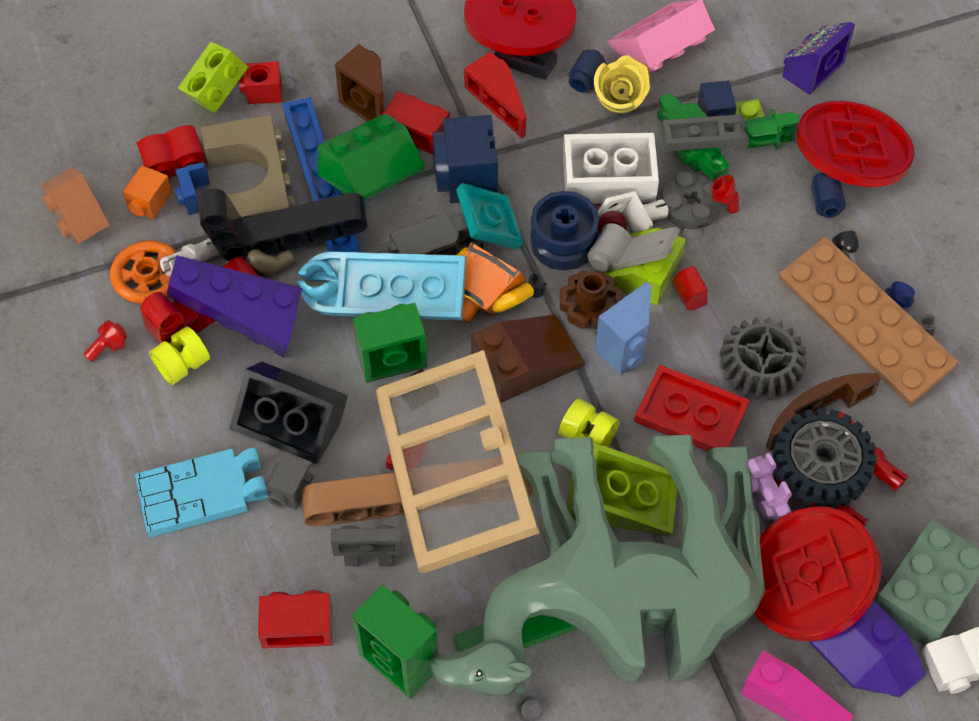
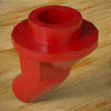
(724, 191)
(109, 335)

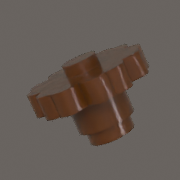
(588, 297)

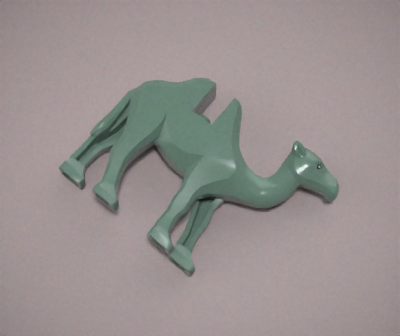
(624, 587)

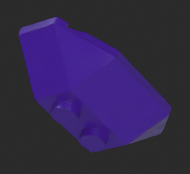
(873, 654)

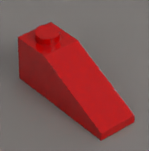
(494, 87)

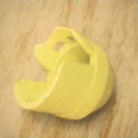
(624, 75)

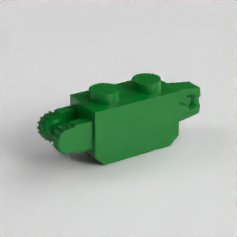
(706, 159)

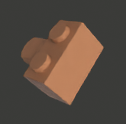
(74, 205)

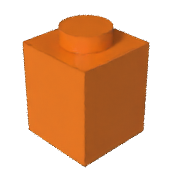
(147, 192)

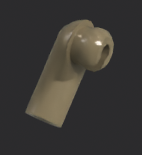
(267, 264)

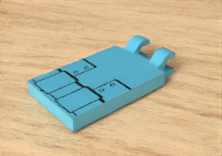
(199, 490)

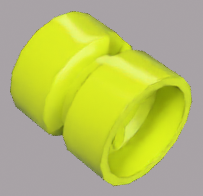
(179, 355)
(580, 419)

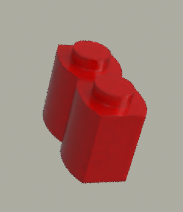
(171, 150)

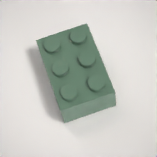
(931, 583)

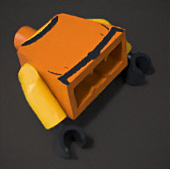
(493, 283)

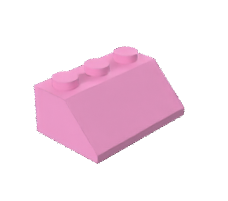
(664, 33)

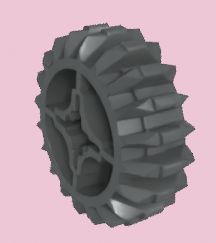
(782, 357)

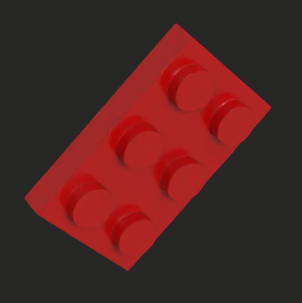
(691, 407)

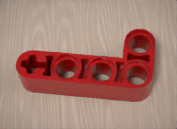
(167, 318)

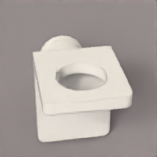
(636, 214)

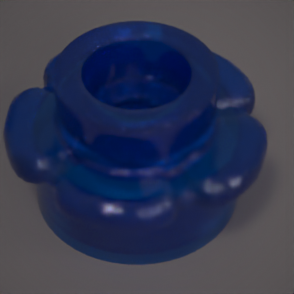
(901, 294)

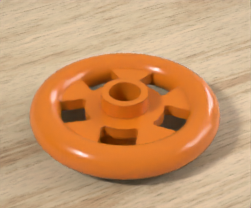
(142, 265)

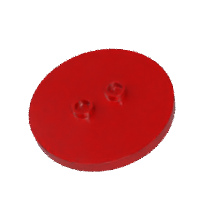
(520, 25)
(855, 143)
(817, 573)

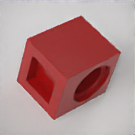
(262, 83)

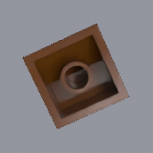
(361, 83)

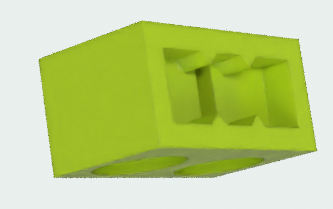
(212, 77)

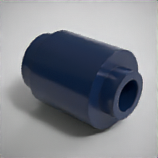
(584, 70)
(827, 195)

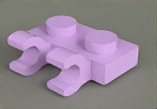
(771, 498)

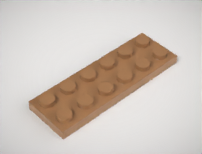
(868, 321)

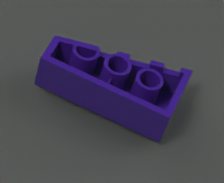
(238, 300)

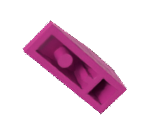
(790, 693)

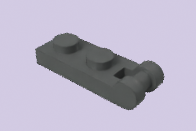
(705, 133)

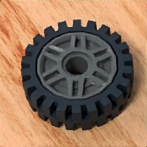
(827, 436)

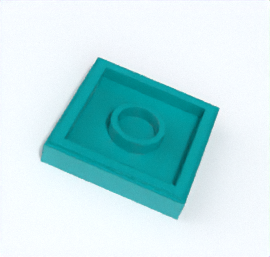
(489, 216)

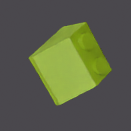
(656, 273)

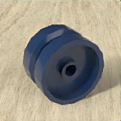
(563, 230)

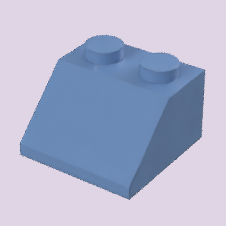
(624, 330)

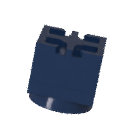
(465, 155)

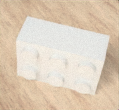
(611, 165)

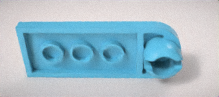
(382, 280)

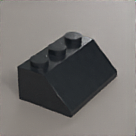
(287, 411)

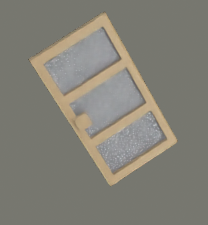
(455, 463)

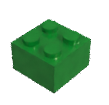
(390, 342)

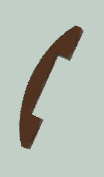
(849, 388)

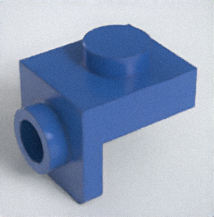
(189, 179)

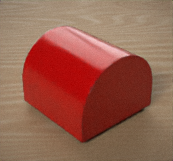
(691, 288)

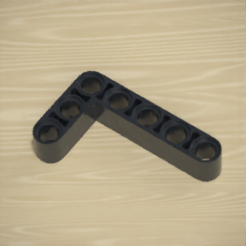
(281, 228)

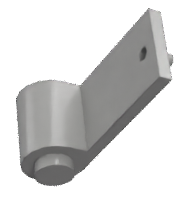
(618, 249)

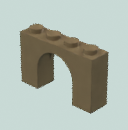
(252, 142)

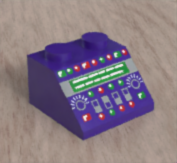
(818, 56)

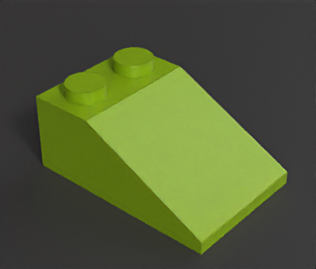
(633, 492)

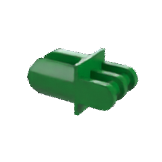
(771, 129)

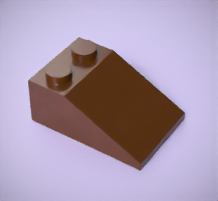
(526, 353)

